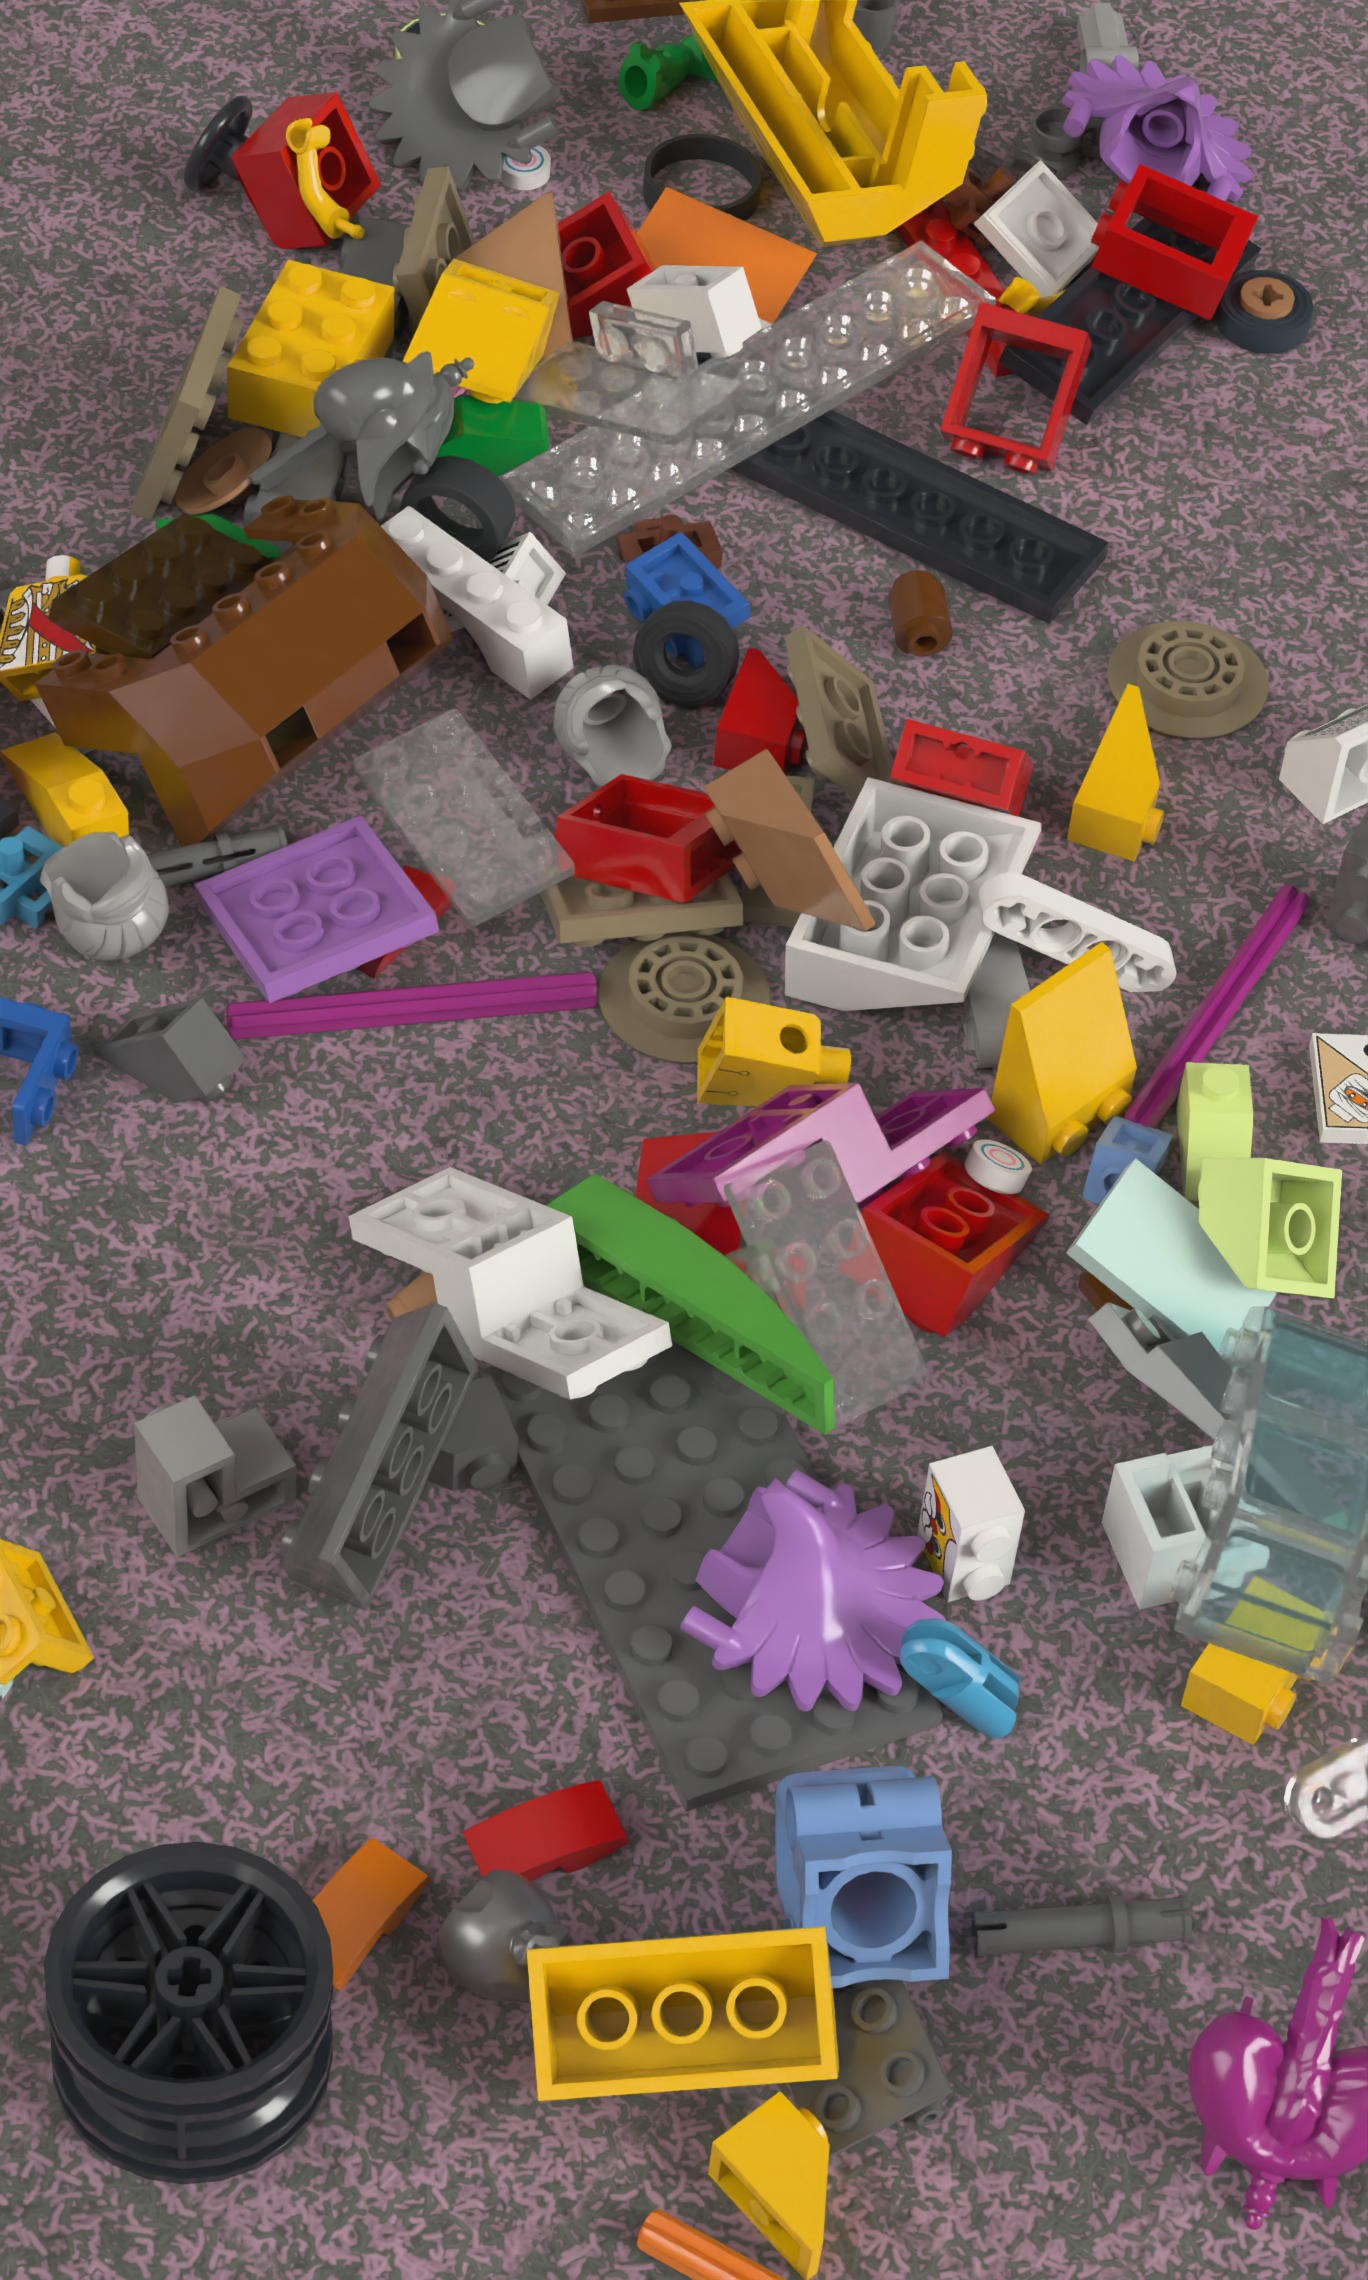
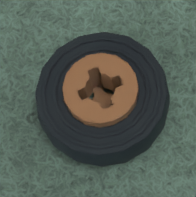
(1264, 311)

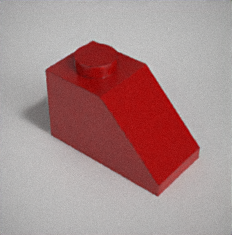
(759, 717)

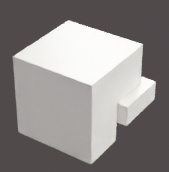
(1158, 1518)

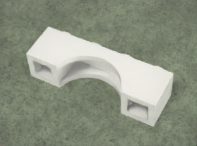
(514, 629)

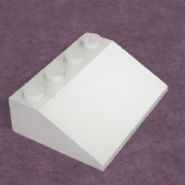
(920, 878)

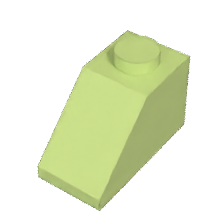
(1212, 1118)

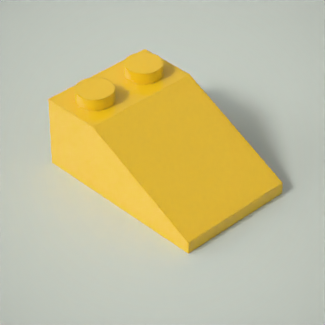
(1065, 1059)

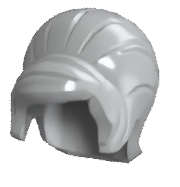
(612, 724)
(106, 896)

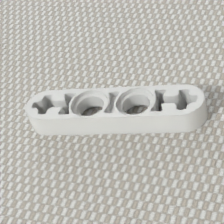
(1020, 906)

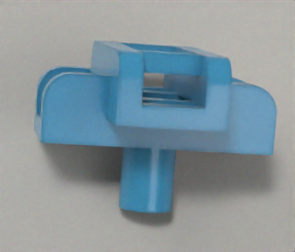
(24, 876)

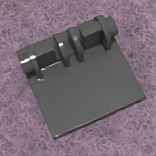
(883, 2067)

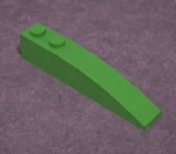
(708, 1301)

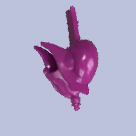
(1289, 2104)

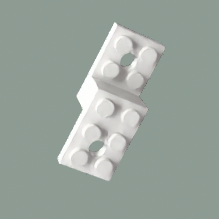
(512, 1282)

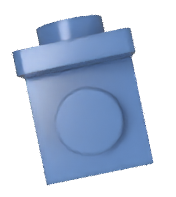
(1117, 1148)

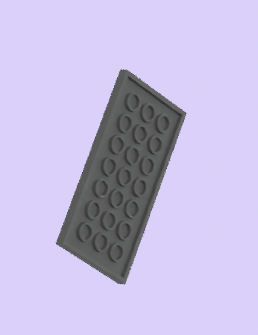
(635, 1499)

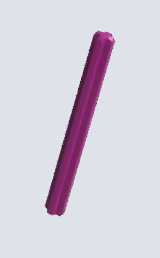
(412, 1005)
(1218, 1006)

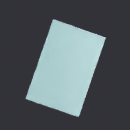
(1160, 1259)

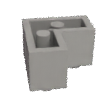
(208, 1475)

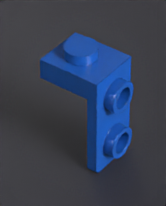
(45, 1041)

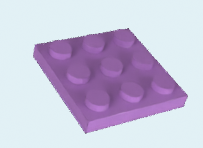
(316, 909)

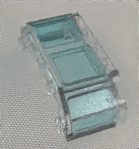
(1288, 1502)

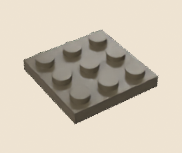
(189, 405)

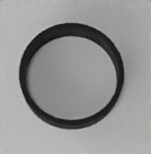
(706, 148)

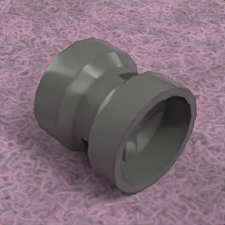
(1054, 146)

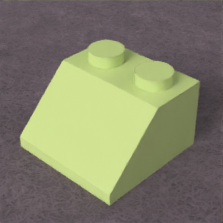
(1273, 1222)

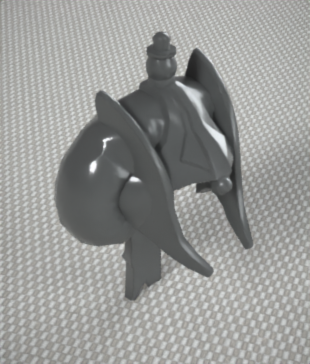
(382, 417)

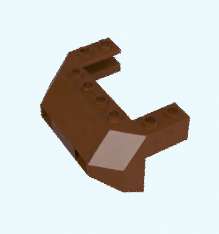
(265, 673)

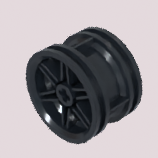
(187, 1962)

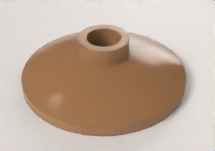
(223, 472)

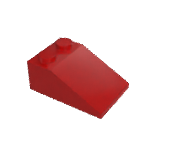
(599, 259)
(947, 1241)

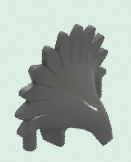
(465, 93)

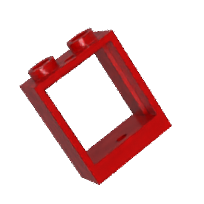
(1159, 267)
(1027, 333)
(978, 774)
(645, 839)

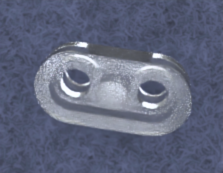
(1340, 1788)

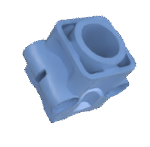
(868, 1865)

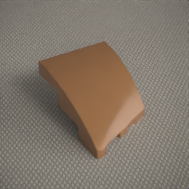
(529, 251)

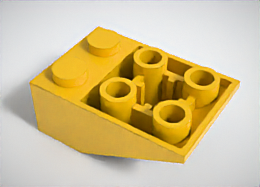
(490, 320)

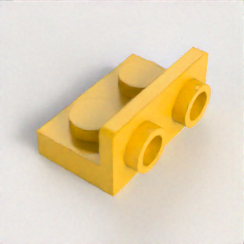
(35, 1617)

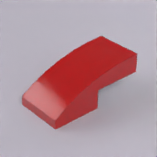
(548, 1832)

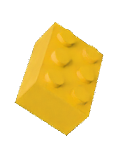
(299, 337)

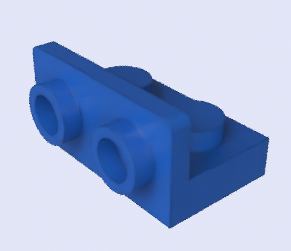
(681, 573)

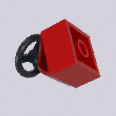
(269, 166)

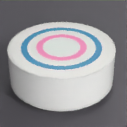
(530, 175)
(997, 1166)

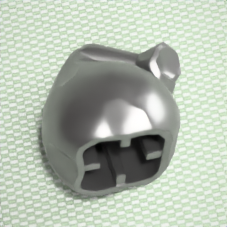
(489, 1936)

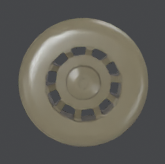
(1190, 679)
(685, 981)

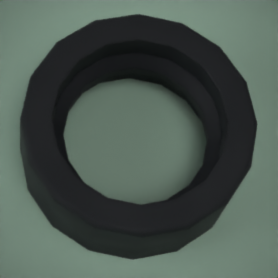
(473, 487)

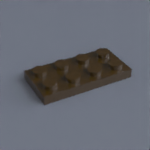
(157, 588)

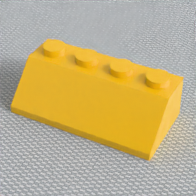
(682, 2013)

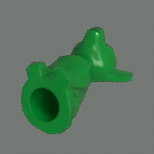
(660, 70)

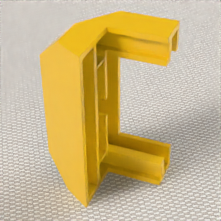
(831, 117)

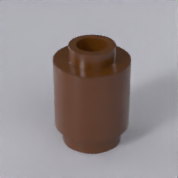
(919, 614)

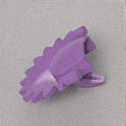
(1157, 126)
(813, 1594)

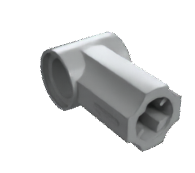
(1103, 37)

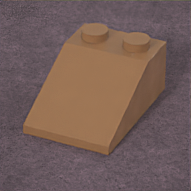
(782, 844)

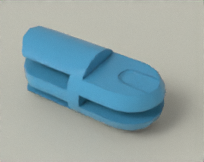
(961, 1675)

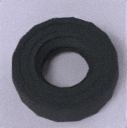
(707, 628)

